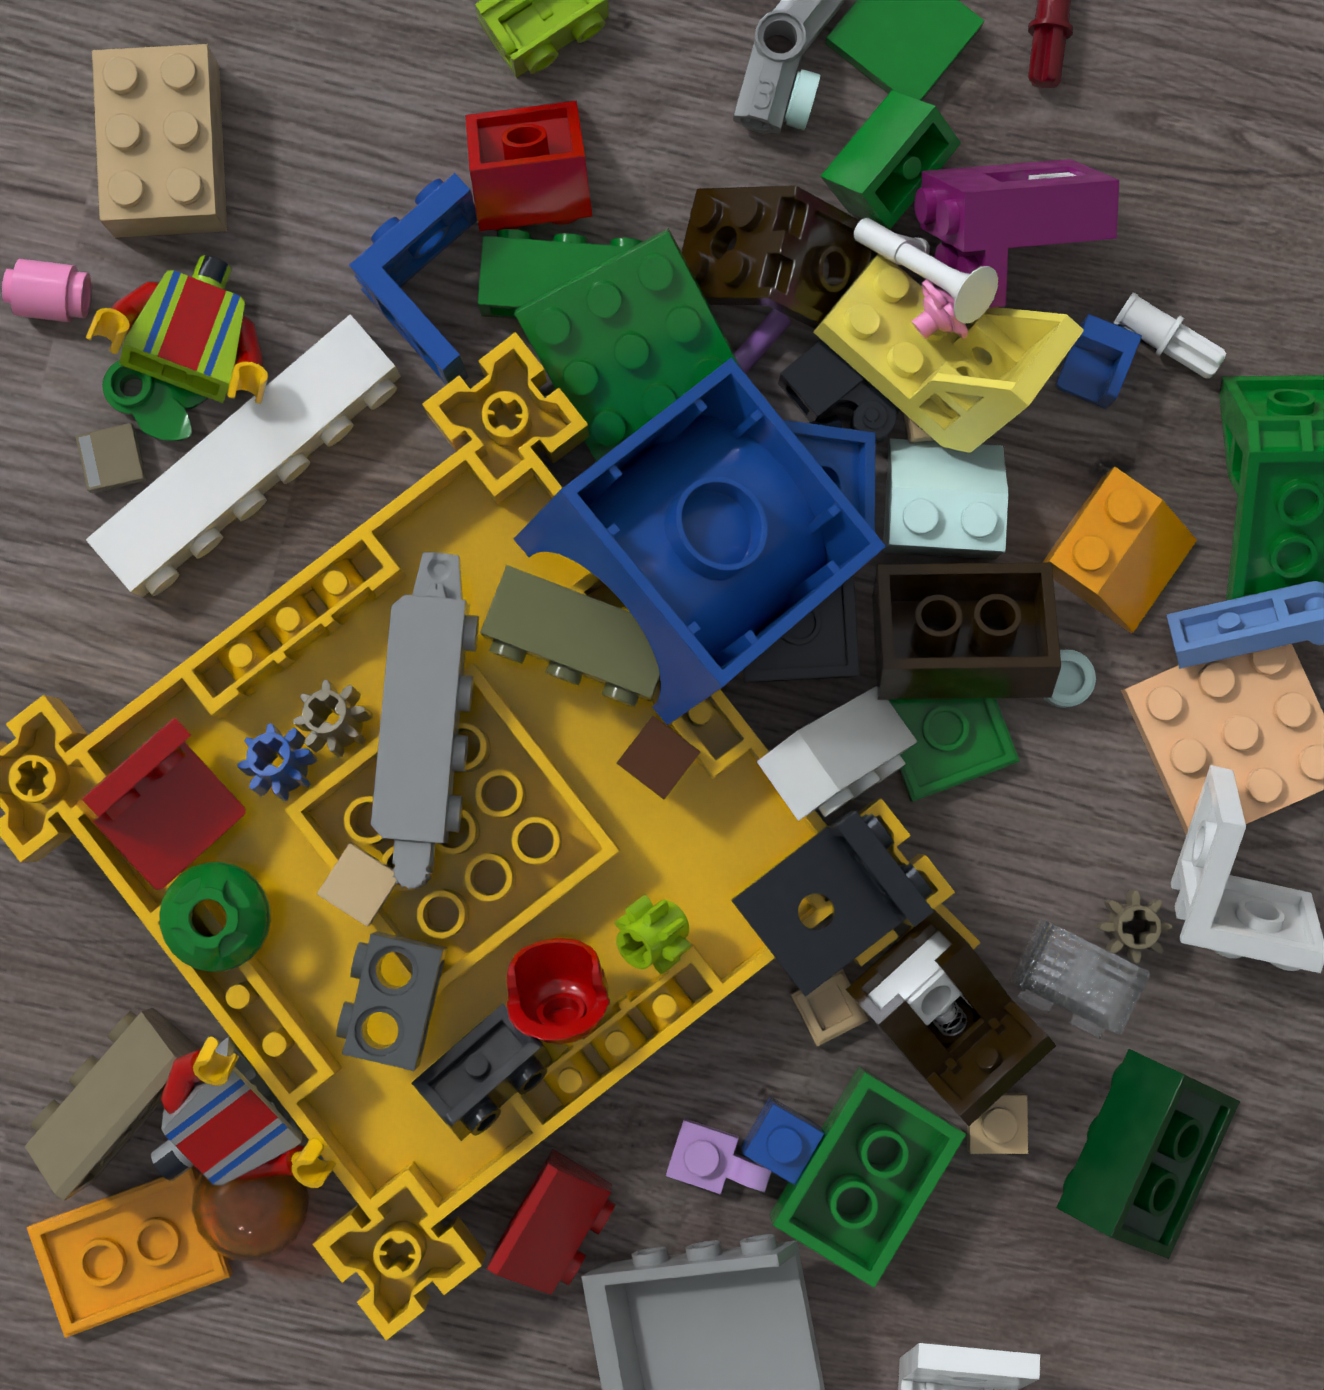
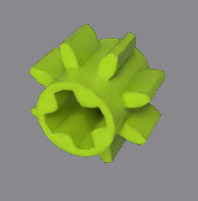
(652, 934)

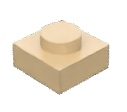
(1001, 1127)

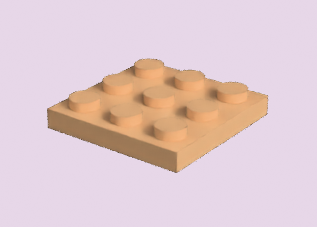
(1237, 715)

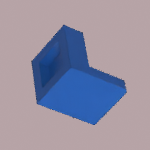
(1098, 362)

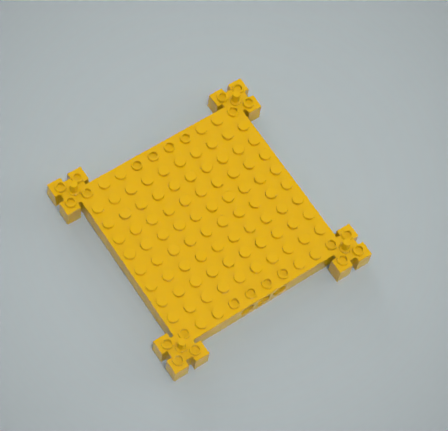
(543, 848)

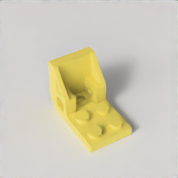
(945, 383)

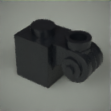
(825, 381)

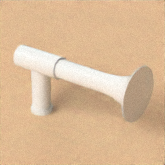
(970, 292)

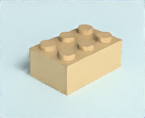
(159, 140)

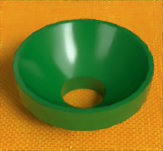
(246, 912)

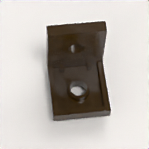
(777, 250)

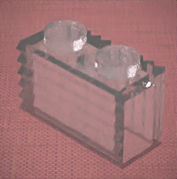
(1079, 978)

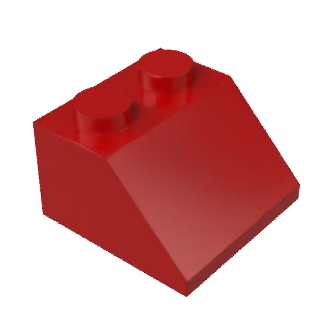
(528, 166)
(551, 1225)

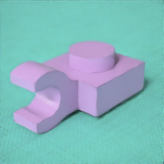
(707, 1158)

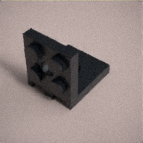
(860, 880)

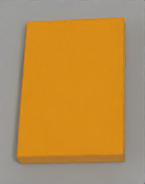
(124, 1253)

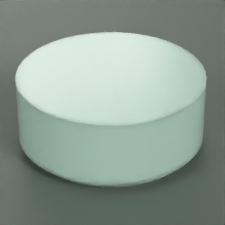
(801, 99)
(1074, 681)

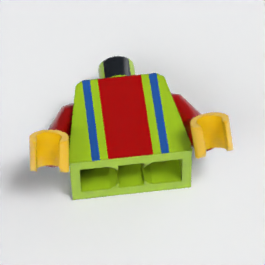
(187, 333)

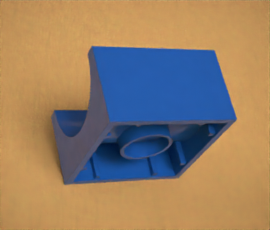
(708, 533)

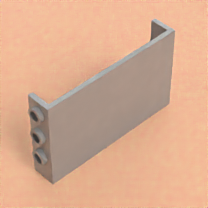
(704, 1319)

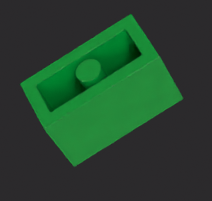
(886, 158)

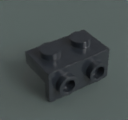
(483, 1074)

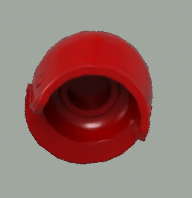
(556, 990)

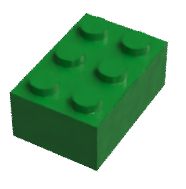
(867, 1177)

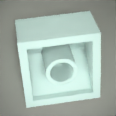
(945, 500)

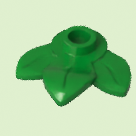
(157, 408)

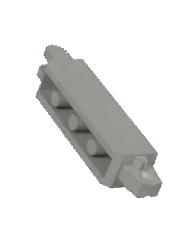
(421, 717)

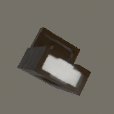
(950, 1017)

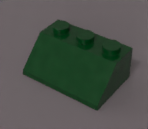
(1147, 1154)

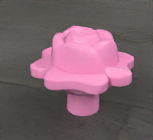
(938, 313)

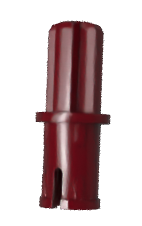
(1049, 35)

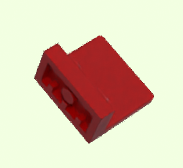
(162, 806)

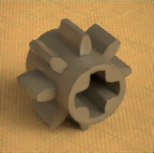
(318, 708)
(1142, 939)

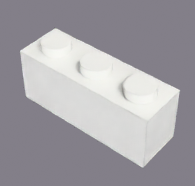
(838, 755)

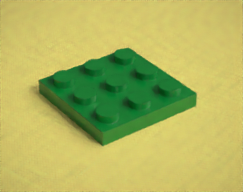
(626, 338)

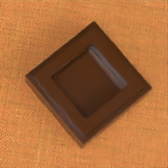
(658, 757)

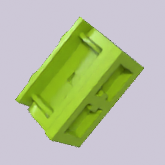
(534, 30)

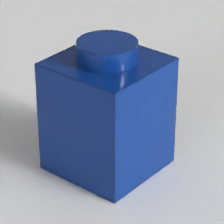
(782, 1140)

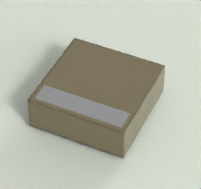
(111, 458)

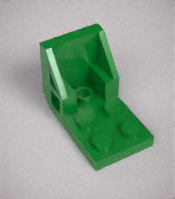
(1278, 473)

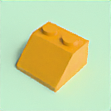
(1120, 549)

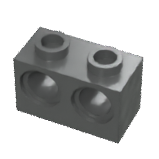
(407, 1004)

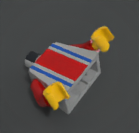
(230, 1123)

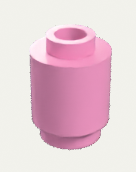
(47, 290)

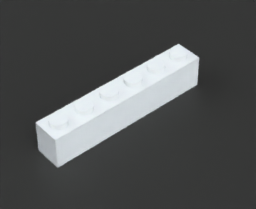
(245, 458)

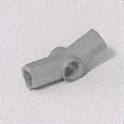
(772, 74)

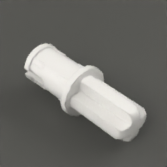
(1170, 336)

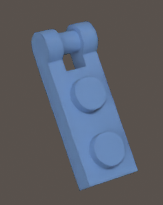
(1248, 624)

